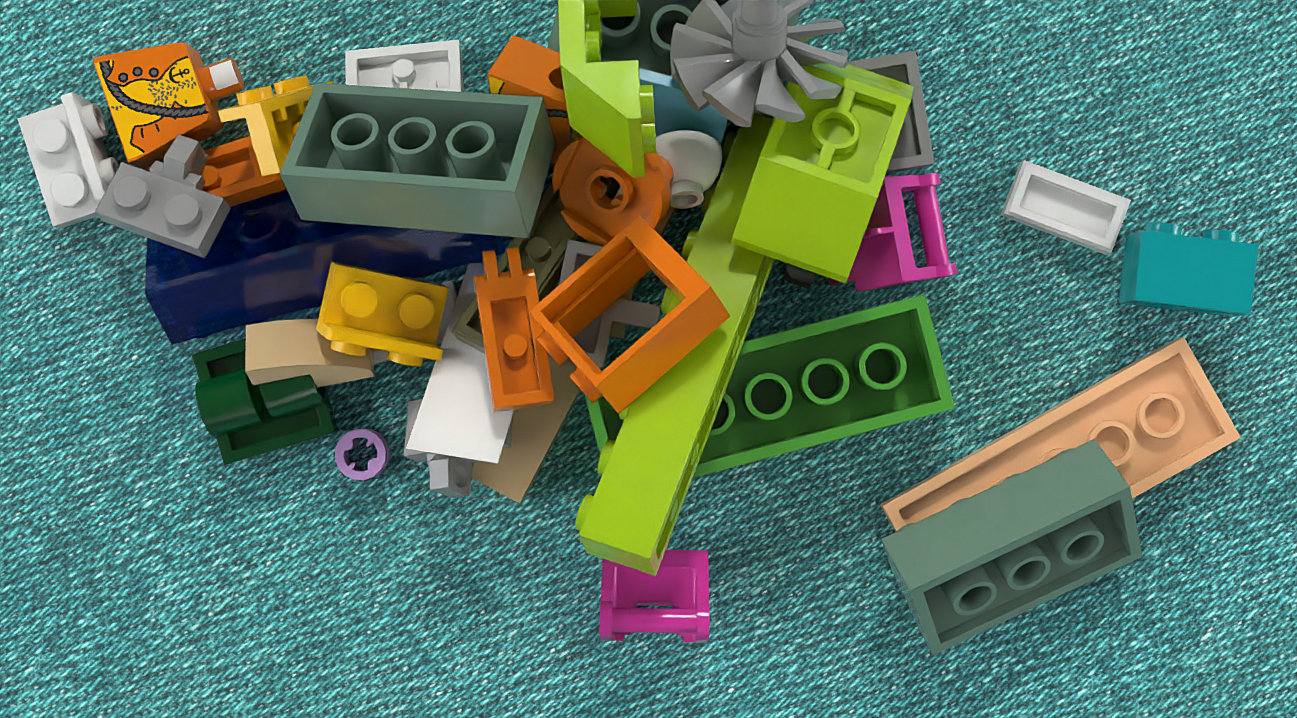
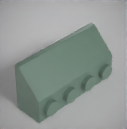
(1015, 545)

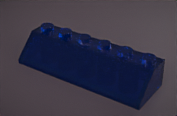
(278, 264)

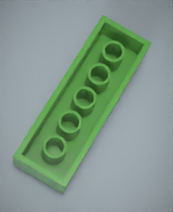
(819, 385)

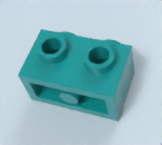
(1188, 272)

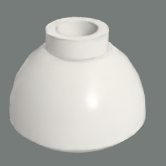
(694, 162)

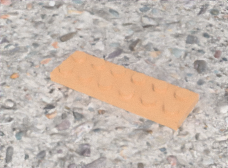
(1144, 417)

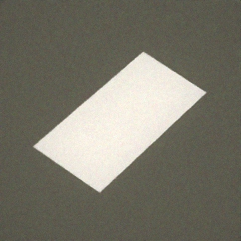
(457, 403)

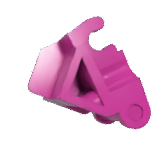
(886, 248)
(679, 583)

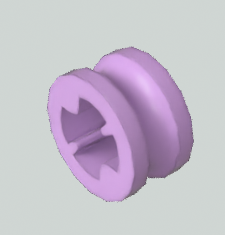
(350, 442)

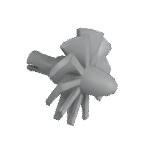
(743, 54)

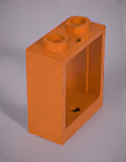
(599, 285)

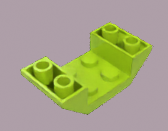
(604, 97)
(824, 172)

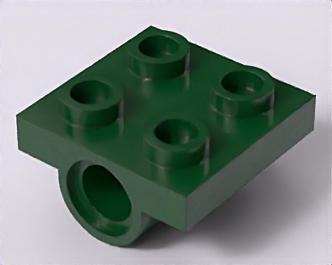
(261, 416)

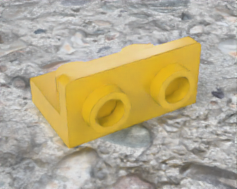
(272, 118)
(382, 313)

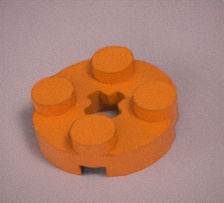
(584, 197)

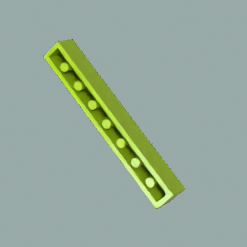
(669, 423)

